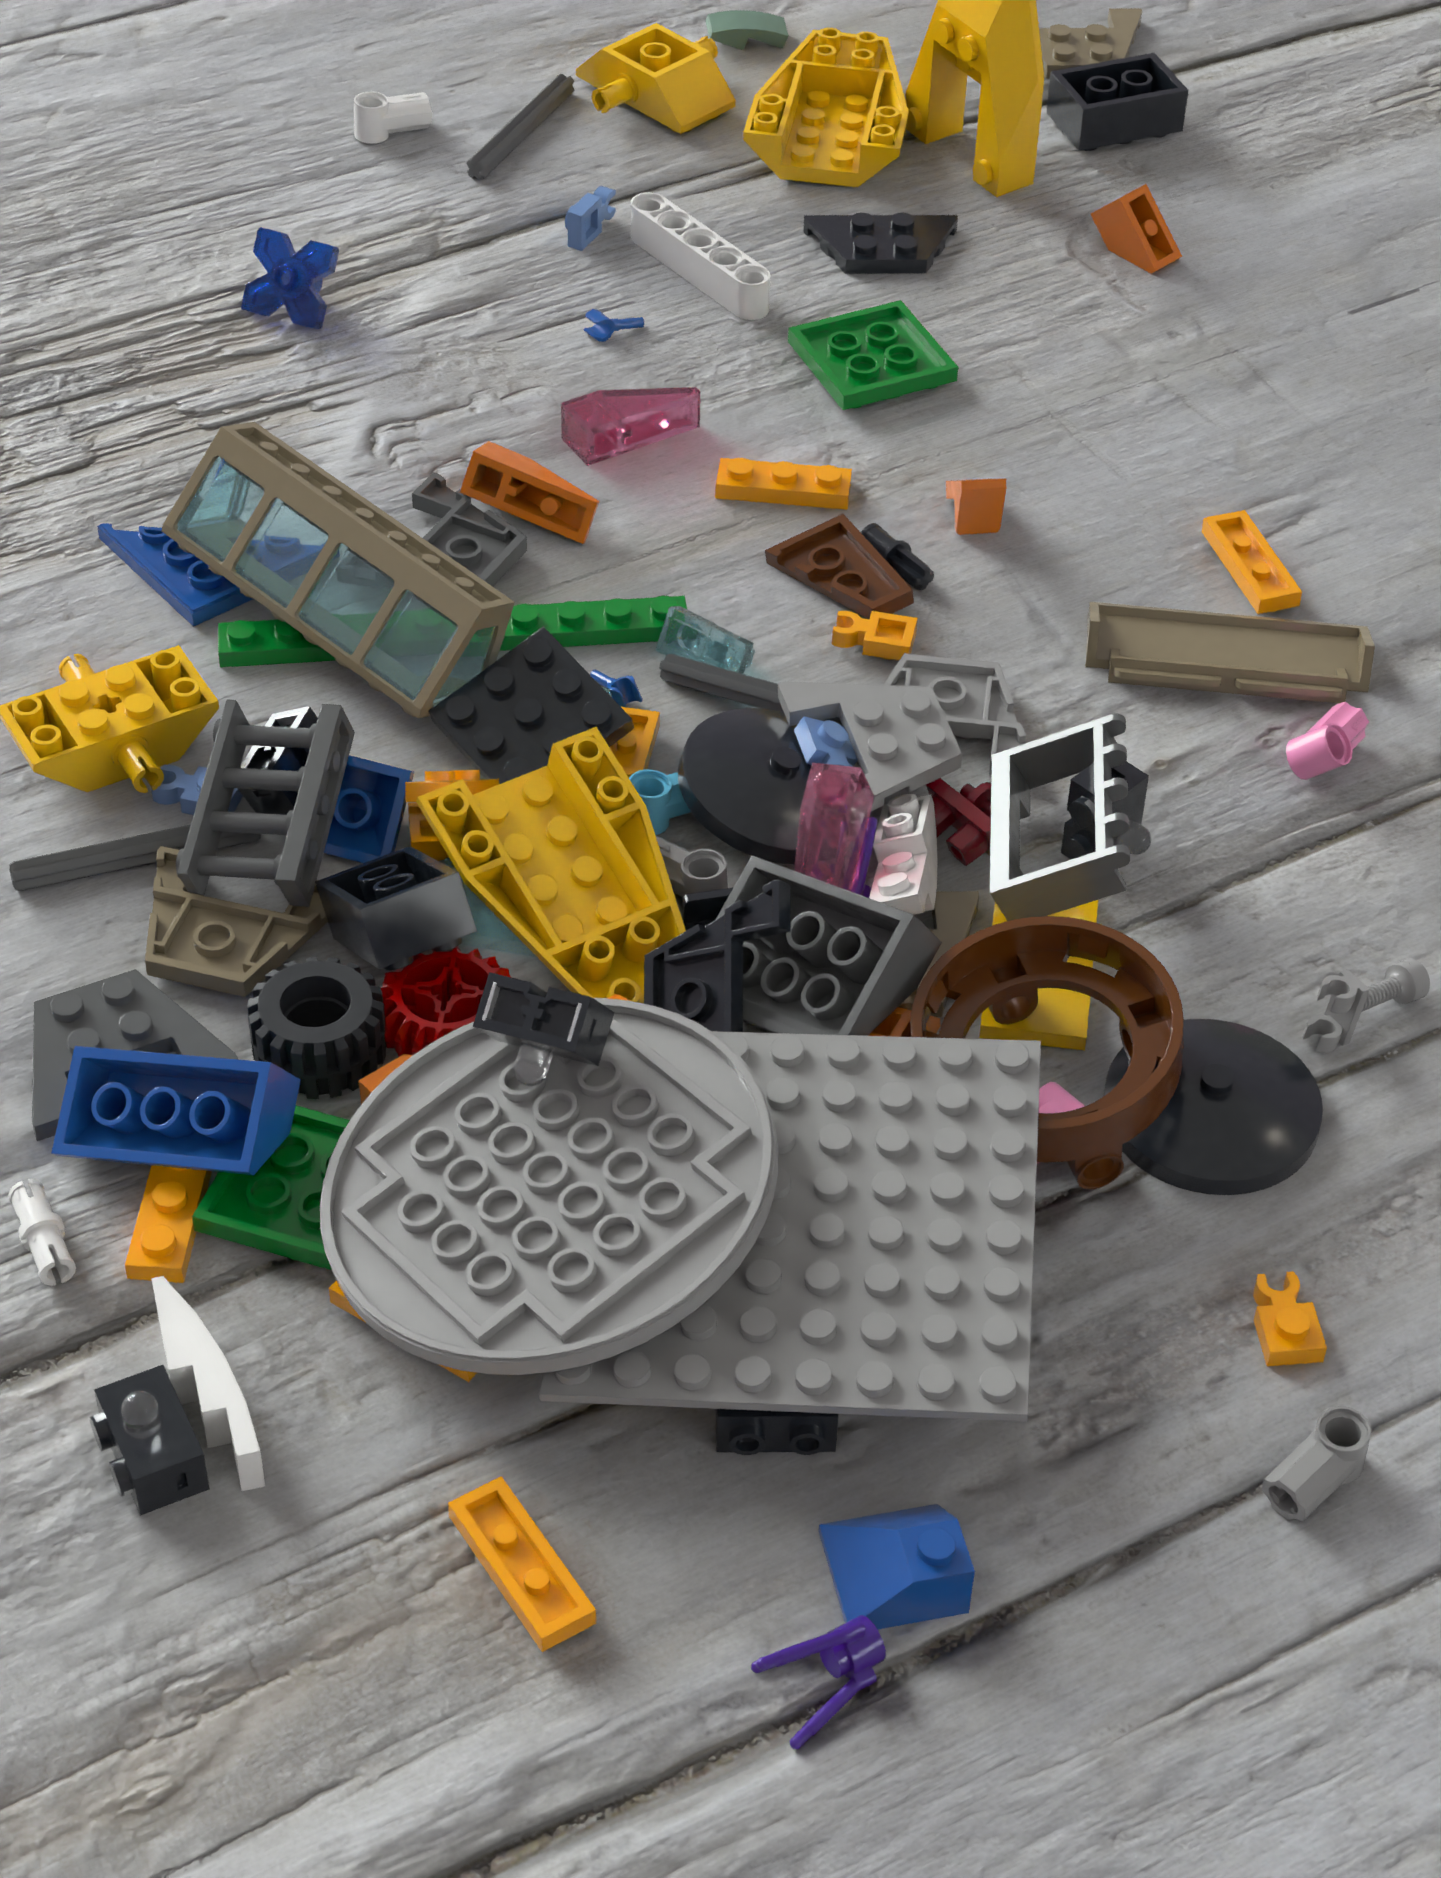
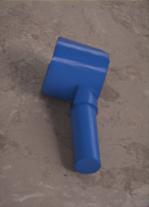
(605, 327)
(622, 689)

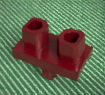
(966, 812)

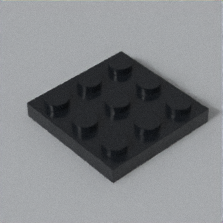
(523, 706)

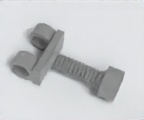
(1349, 997)

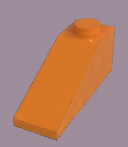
(528, 491)

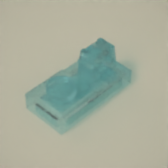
(703, 641)

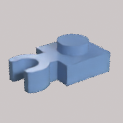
(586, 217)
(824, 742)
(185, 789)

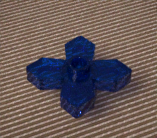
(291, 278)

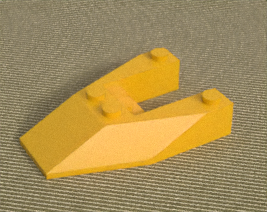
(1002, 52)

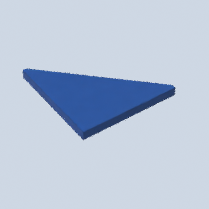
(173, 573)

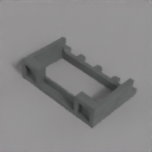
(1038, 764)

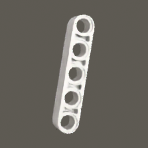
(700, 256)

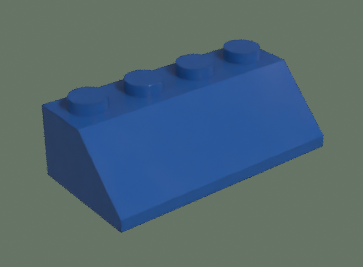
(174, 1110)

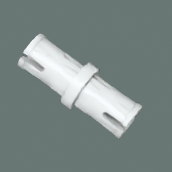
(41, 1232)

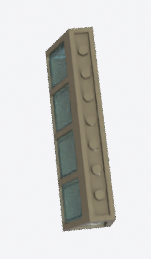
(338, 569)

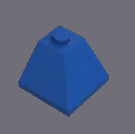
(368, 810)
(899, 1566)

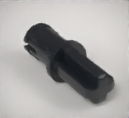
(899, 556)

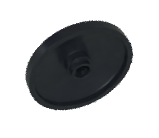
(747, 781)
(1237, 1117)

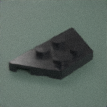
(882, 242)

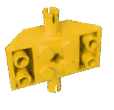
(660, 77)
(112, 720)

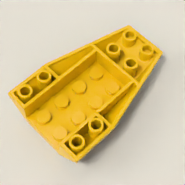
(830, 110)
(566, 865)

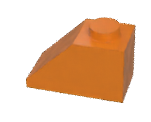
(1137, 230)

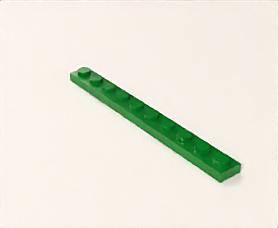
(568, 622)

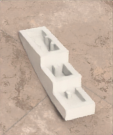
(203, 1375)

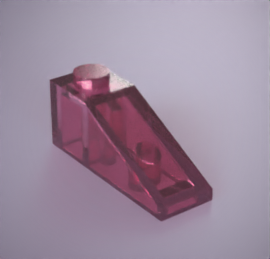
(626, 419)
(833, 823)

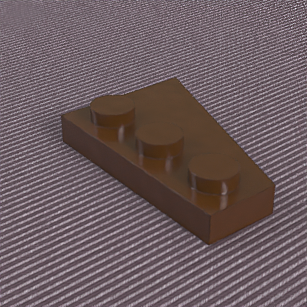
(843, 567)

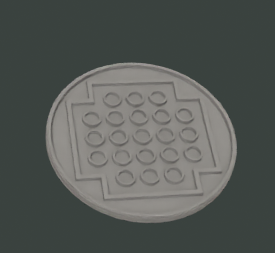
(551, 1215)

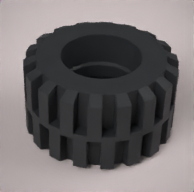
(319, 1024)

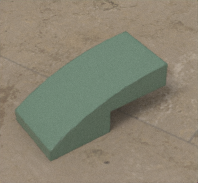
(737, 26)

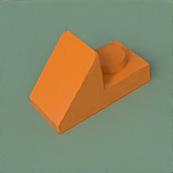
(977, 504)

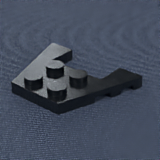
(703, 967)

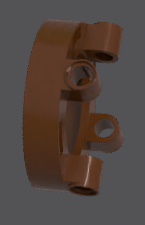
(1003, 972)

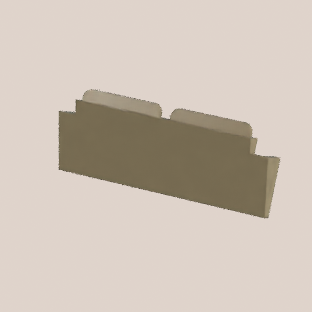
(1229, 652)

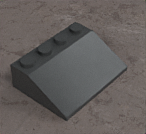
(838, 965)

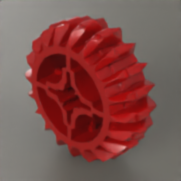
(434, 997)

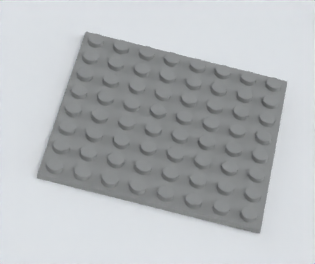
(889, 1246)

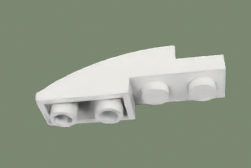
(906, 854)

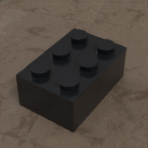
(1117, 101)
(396, 908)

